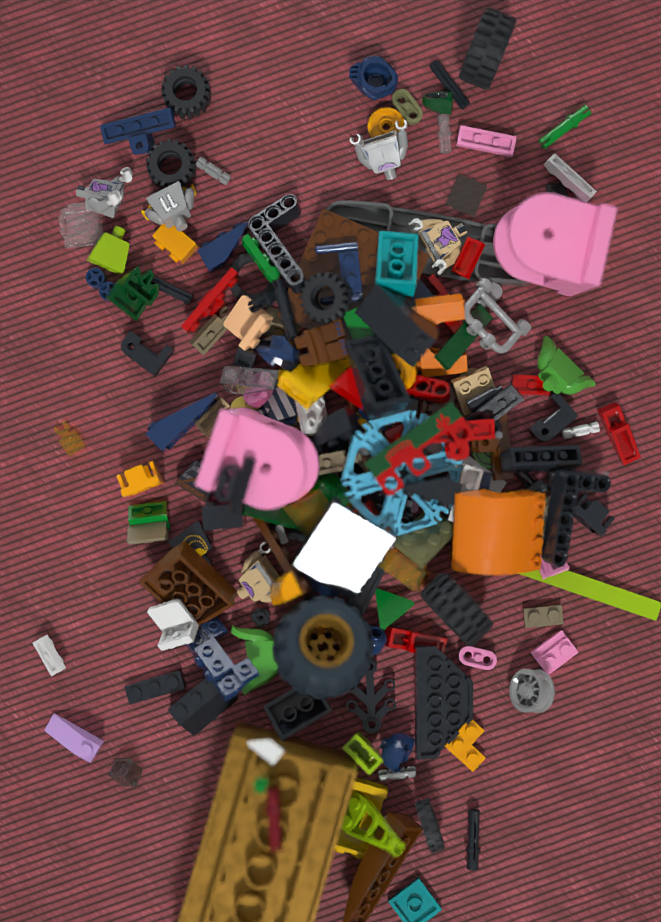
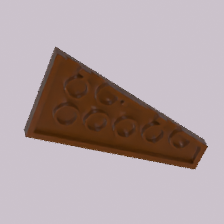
(284, 558)

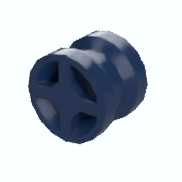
(93, 275)
(104, 290)

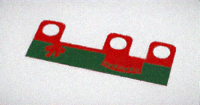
(411, 444)

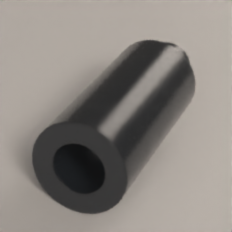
(479, 399)

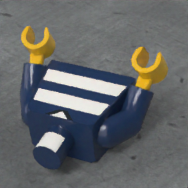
(280, 406)

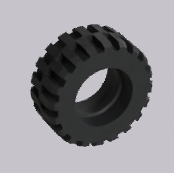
(487, 48)
(456, 609)

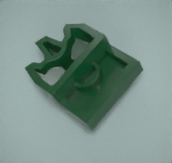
(134, 292)

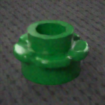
(260, 785)

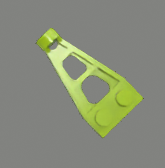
(355, 811)

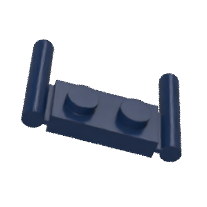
(348, 267)

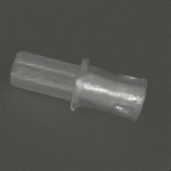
(444, 133)

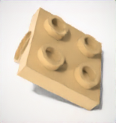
(471, 384)

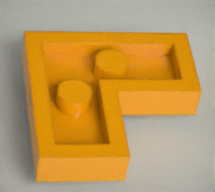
(463, 747)

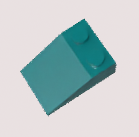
(397, 262)

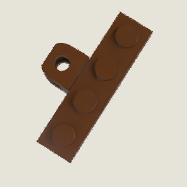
(495, 447)

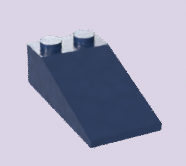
(173, 427)

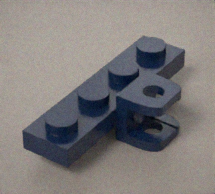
(139, 129)

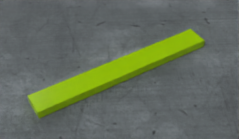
(601, 592)

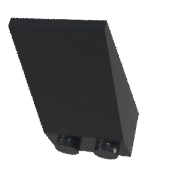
(397, 324)
(376, 377)

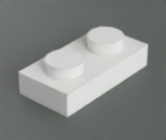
(49, 655)

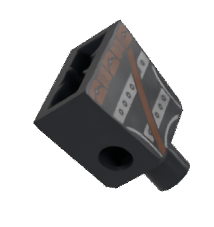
(188, 480)

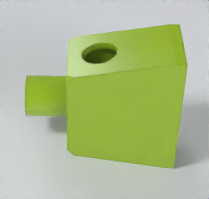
(110, 251)
(362, 752)

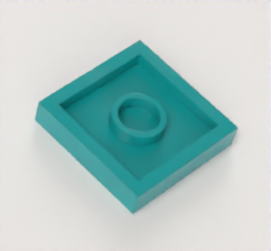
(414, 902)

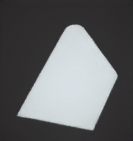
(267, 749)

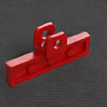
(211, 302)
(482, 430)

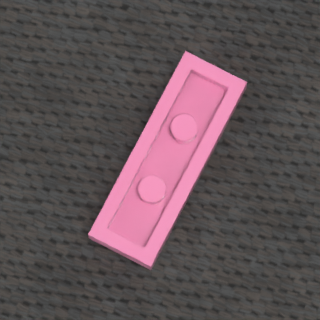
(486, 141)

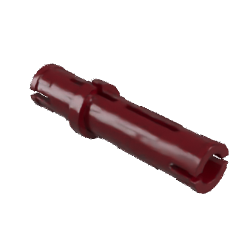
(273, 810)

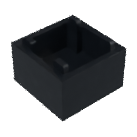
(219, 517)

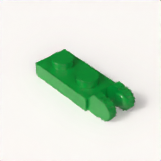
(261, 260)

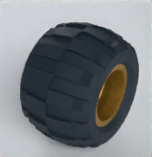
(346, 629)

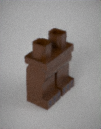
(324, 345)

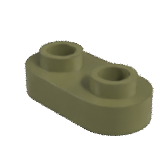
(408, 107)

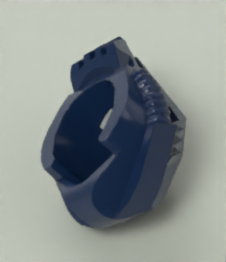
(374, 77)
(280, 351)

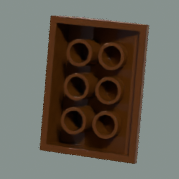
(192, 580)

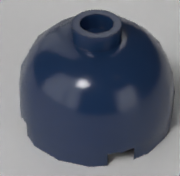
(396, 750)

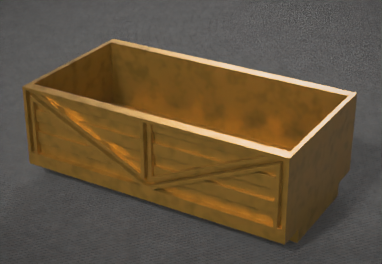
(234, 868)

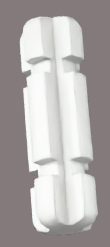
(580, 430)

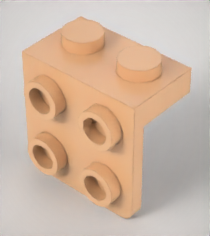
(247, 325)

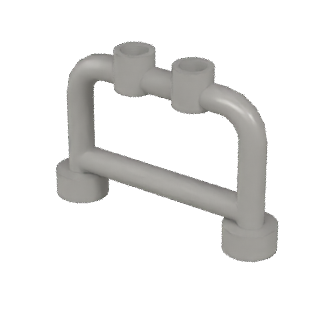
(488, 341)

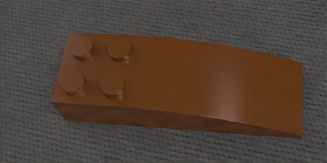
(379, 868)

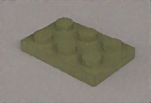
(425, 542)

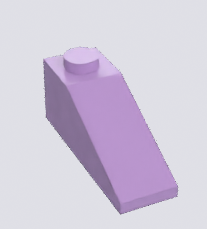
(74, 738)

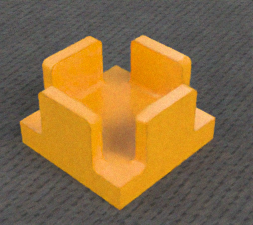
(139, 479)

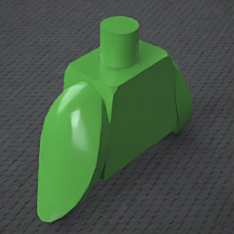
(559, 371)
(259, 651)

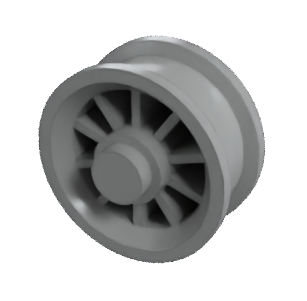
(531, 690)

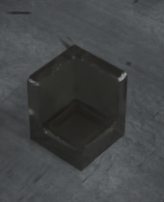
(125, 772)

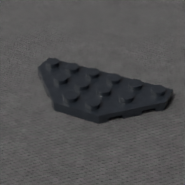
(441, 701)

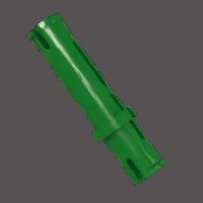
(570, 122)

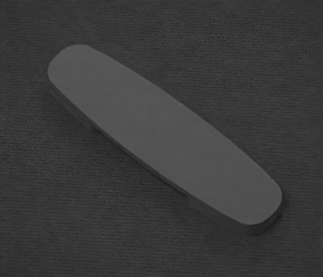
(391, 219)

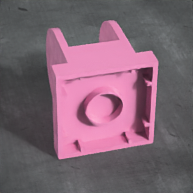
(555, 242)
(284, 457)

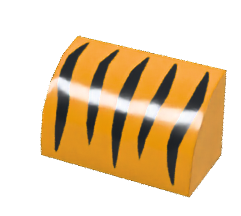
(284, 589)

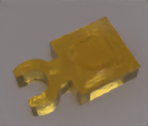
(71, 440)

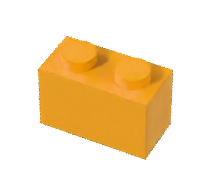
(175, 242)

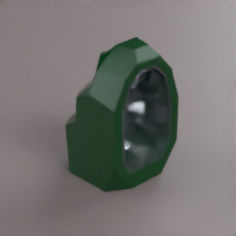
(439, 102)

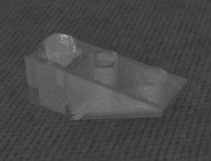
(248, 380)

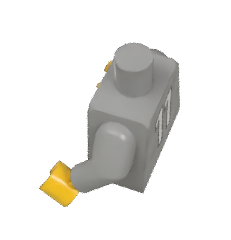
(171, 206)

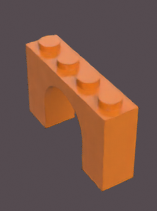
(439, 310)

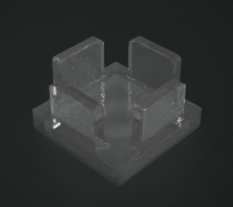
(80, 225)

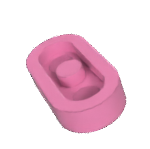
(476, 657)

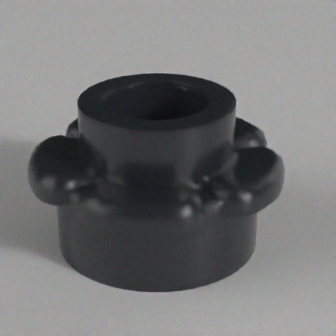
(260, 622)

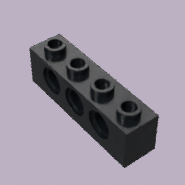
(540, 458)

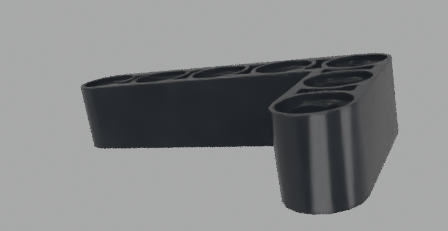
(268, 227)
(562, 510)

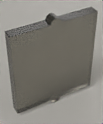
(466, 195)

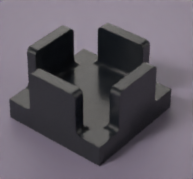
(592, 514)

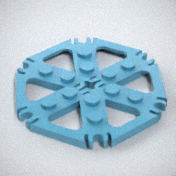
(394, 504)

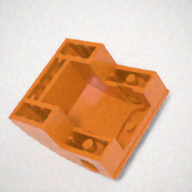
(498, 532)

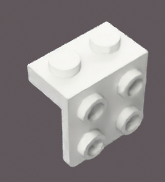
(313, 418)
(175, 622)

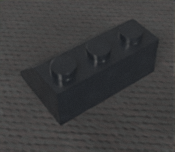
(199, 706)
(295, 711)

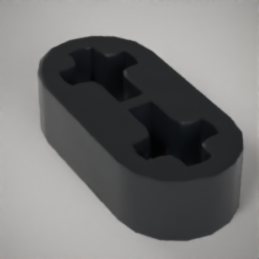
(224, 481)

